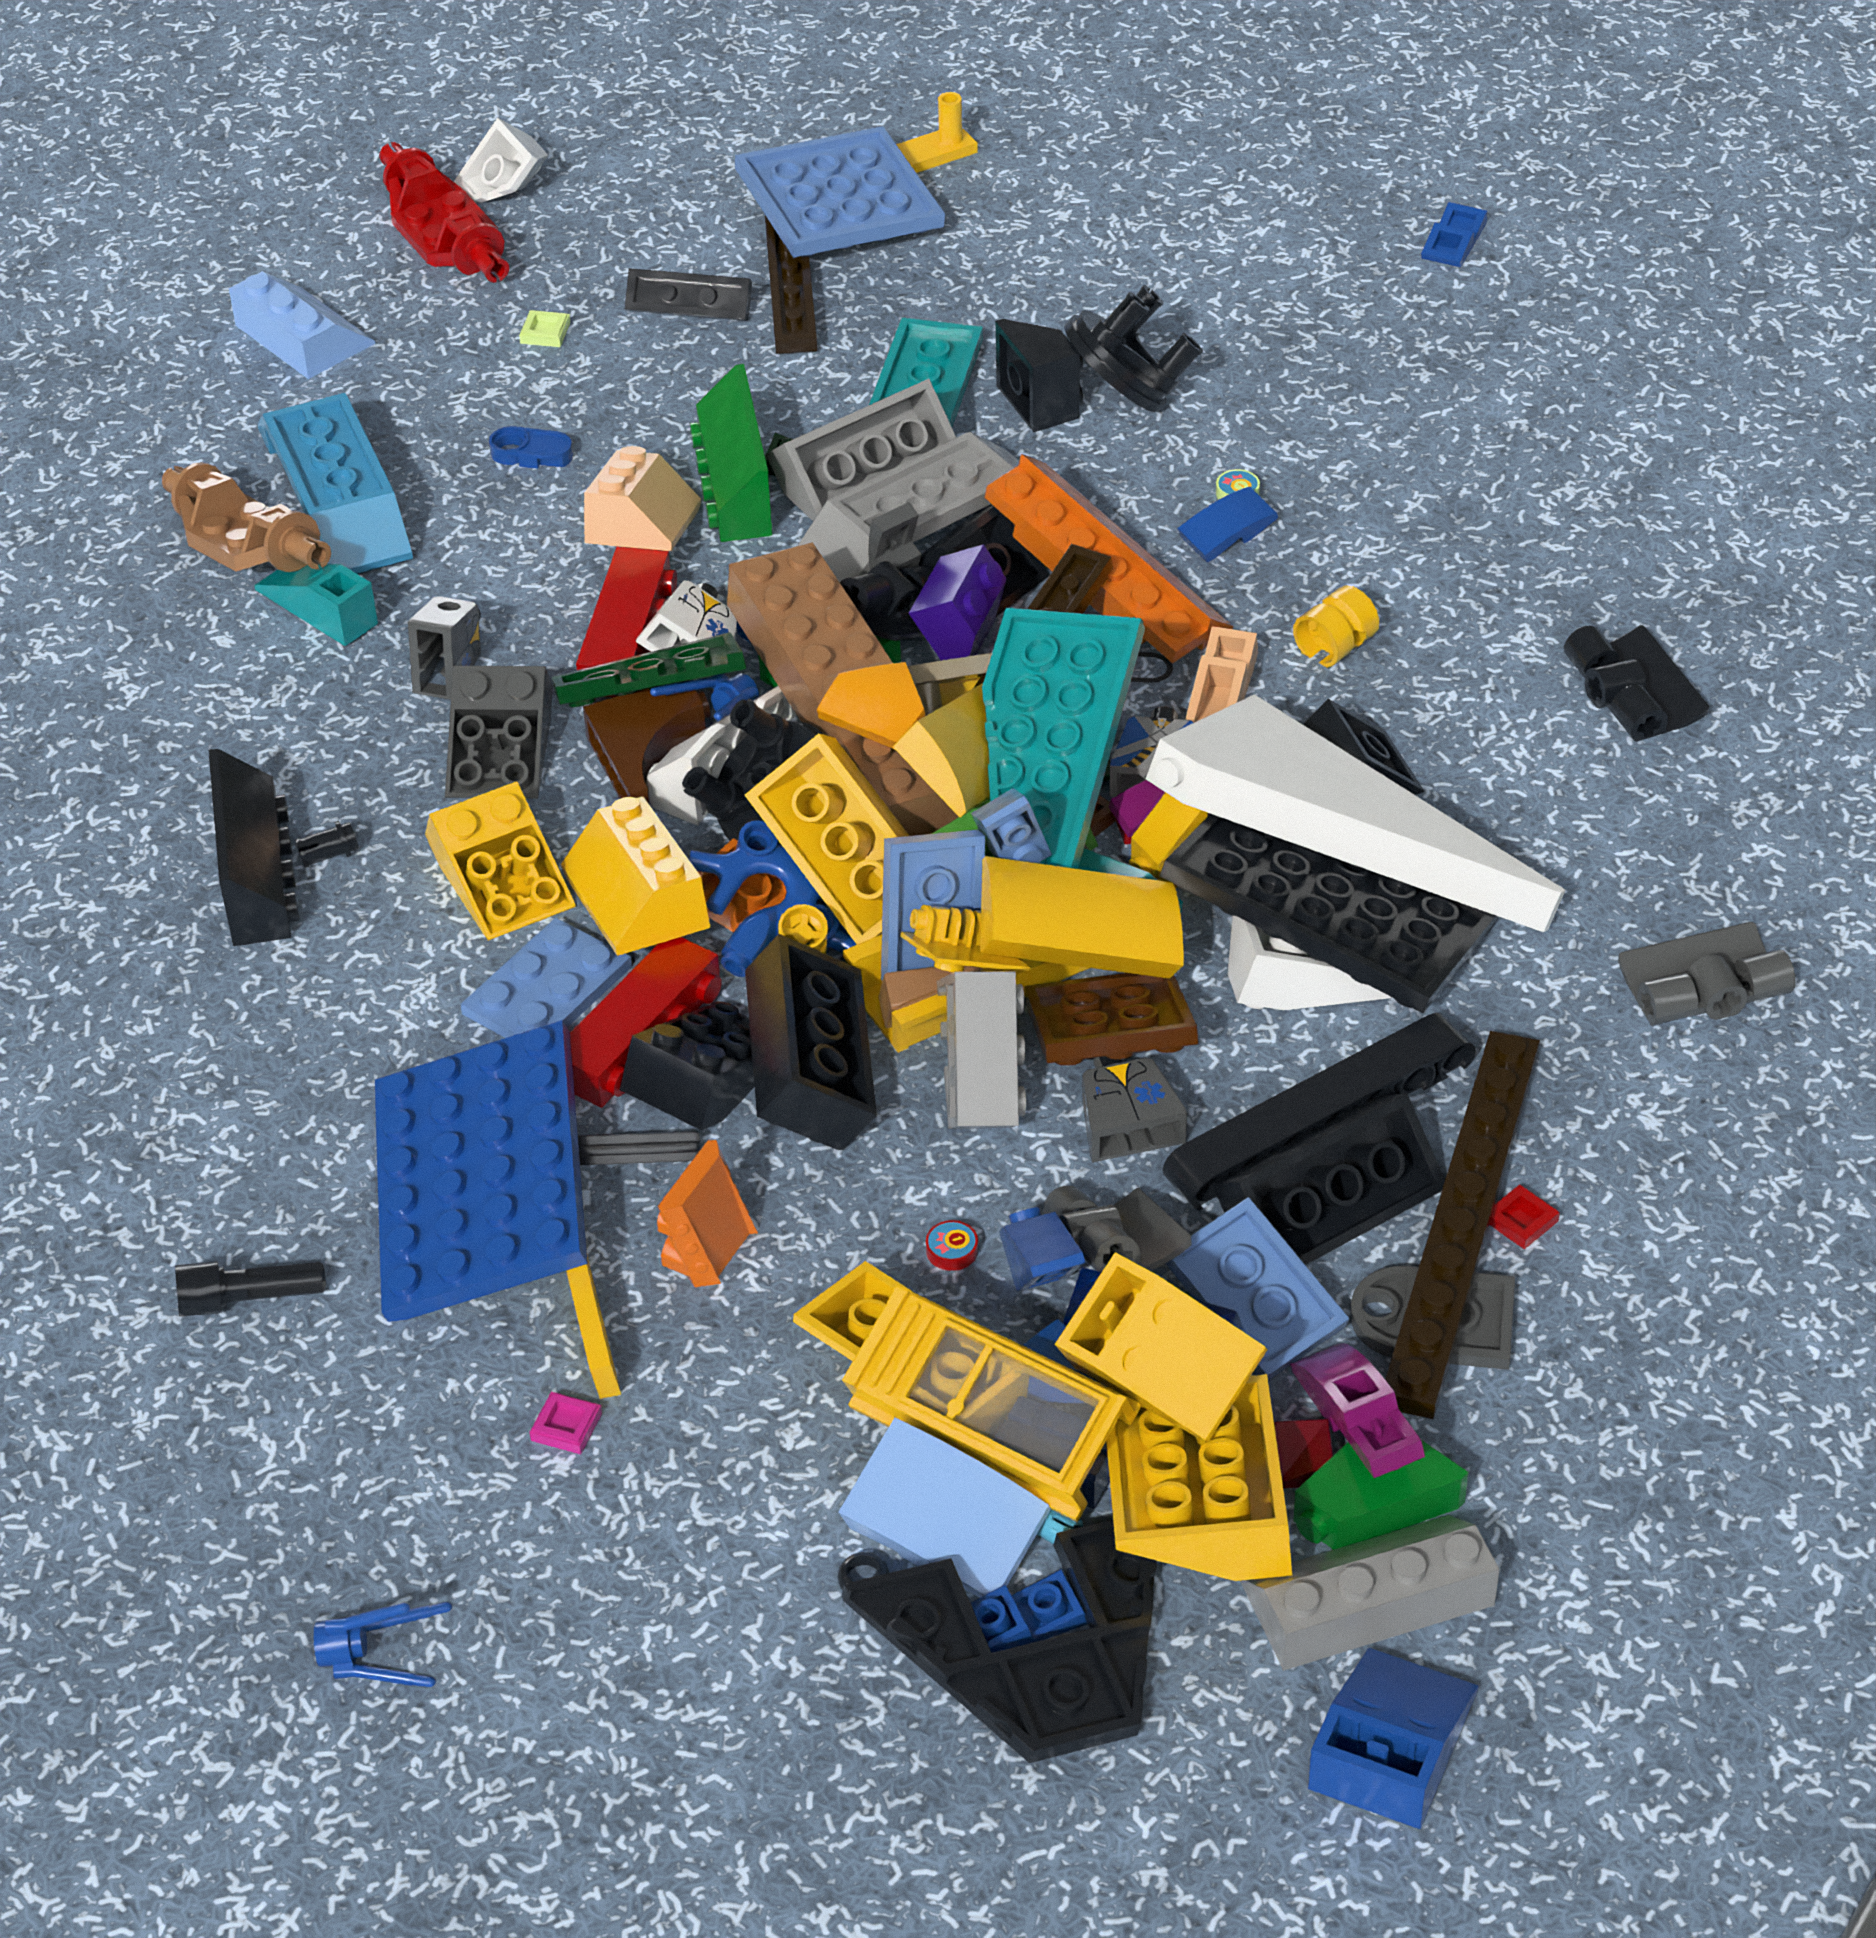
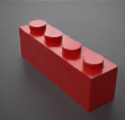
(628, 601)
(663, 986)

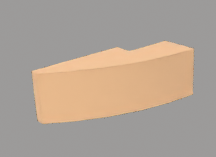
(1223, 672)

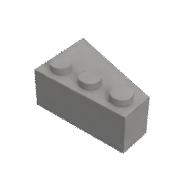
(983, 1049)

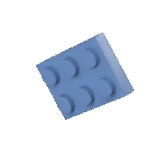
(931, 872)
(546, 981)
(1252, 1270)

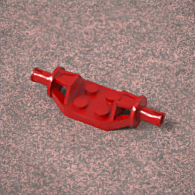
(440, 215)

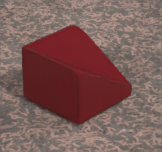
(1302, 1449)

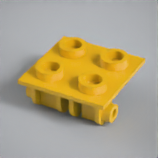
(954, 940)

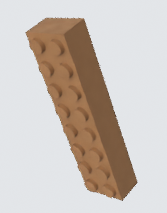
(808, 636)

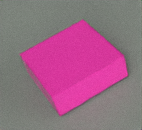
(565, 1422)

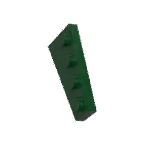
(656, 668)

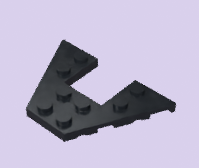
(1041, 1694)

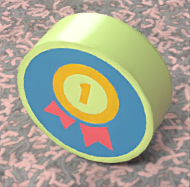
(1235, 480)

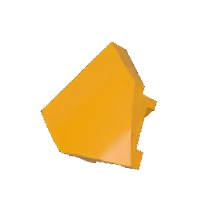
(874, 702)

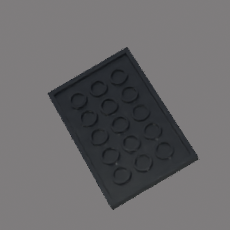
(1332, 910)

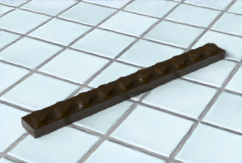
(1461, 1224)

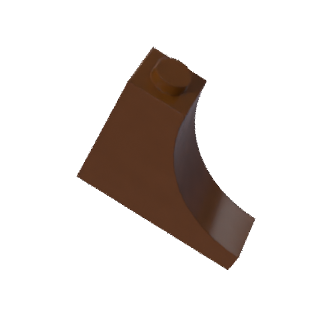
(640, 730)

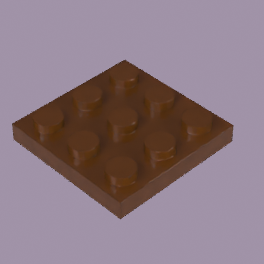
(1109, 1017)

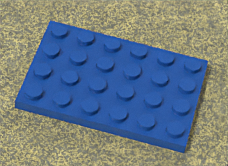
(478, 1173)

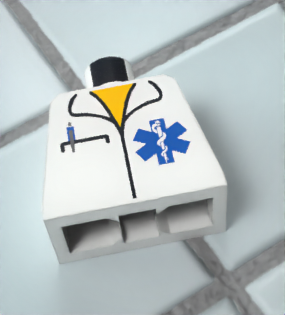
(688, 616)

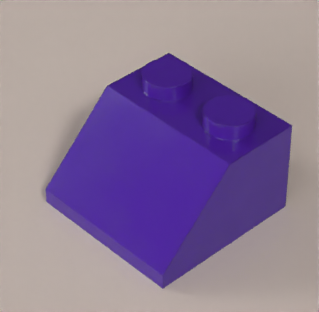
(959, 602)

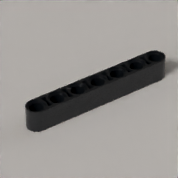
(1395, 1065)

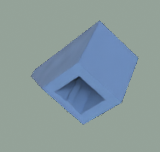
(1011, 828)

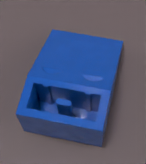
(1390, 1737)

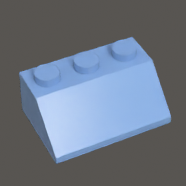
(294, 324)

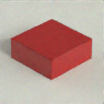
(1523, 1216)

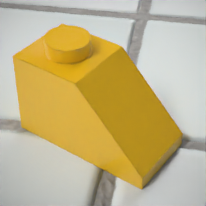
(1163, 833)

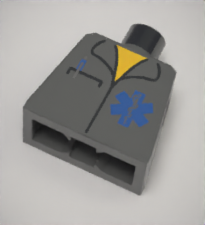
(444, 630)
(1130, 1109)

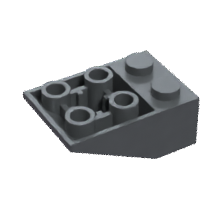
(497, 729)

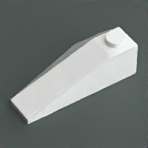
(705, 750)
(1283, 977)

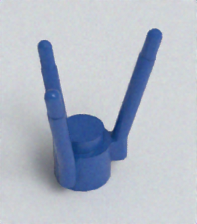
(725, 694)
(345, 1639)

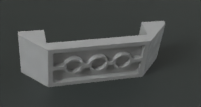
(938, 484)

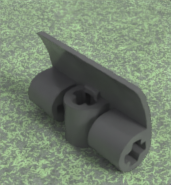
(1705, 974)
(1130, 1227)

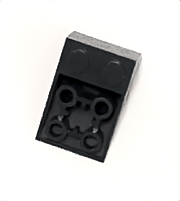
(693, 1065)

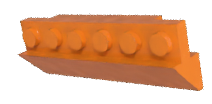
(1055, 515)

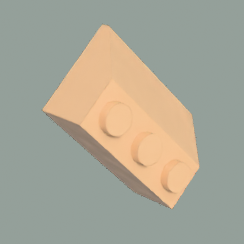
(638, 502)

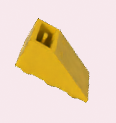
(498, 861)
(1159, 1347)

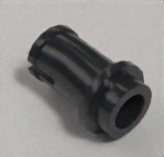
(327, 844)

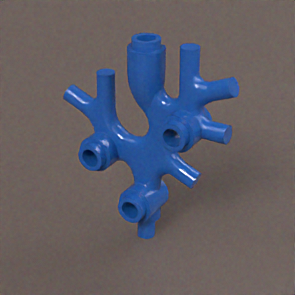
(760, 854)

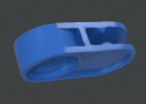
(534, 449)

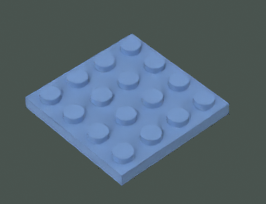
(839, 191)

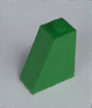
(1348, 1505)

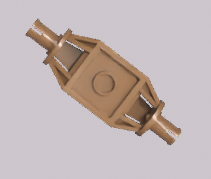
(238, 528)

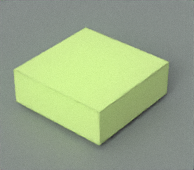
(545, 328)

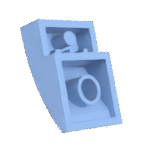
(942, 1506)

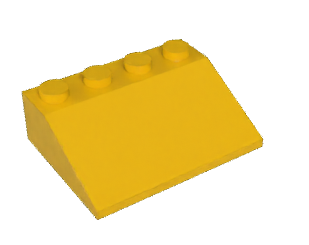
(1203, 1502)

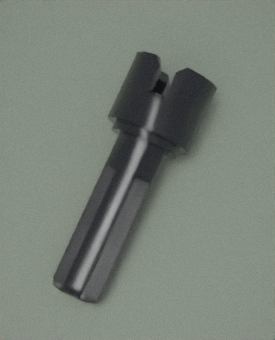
(207, 1288)

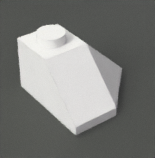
(501, 163)

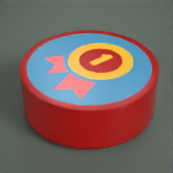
(951, 1245)

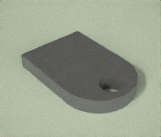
(1484, 1330)

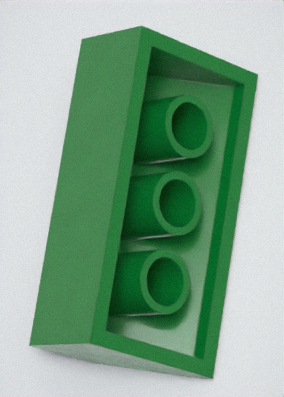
(732, 460)

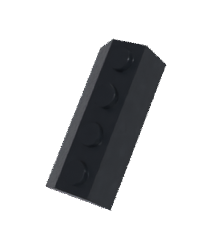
(252, 851)
(1340, 1177)

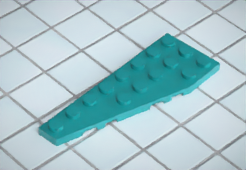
(1054, 715)

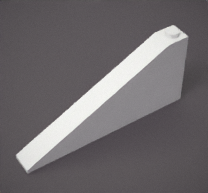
(1299, 787)

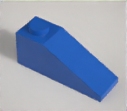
(1039, 1249)

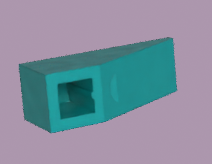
(326, 598)

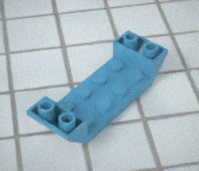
(339, 481)

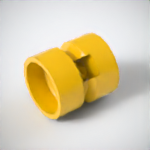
(1336, 625)

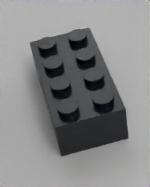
(809, 1043)

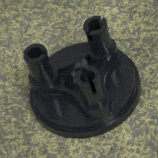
(1120, 358)
(754, 758)

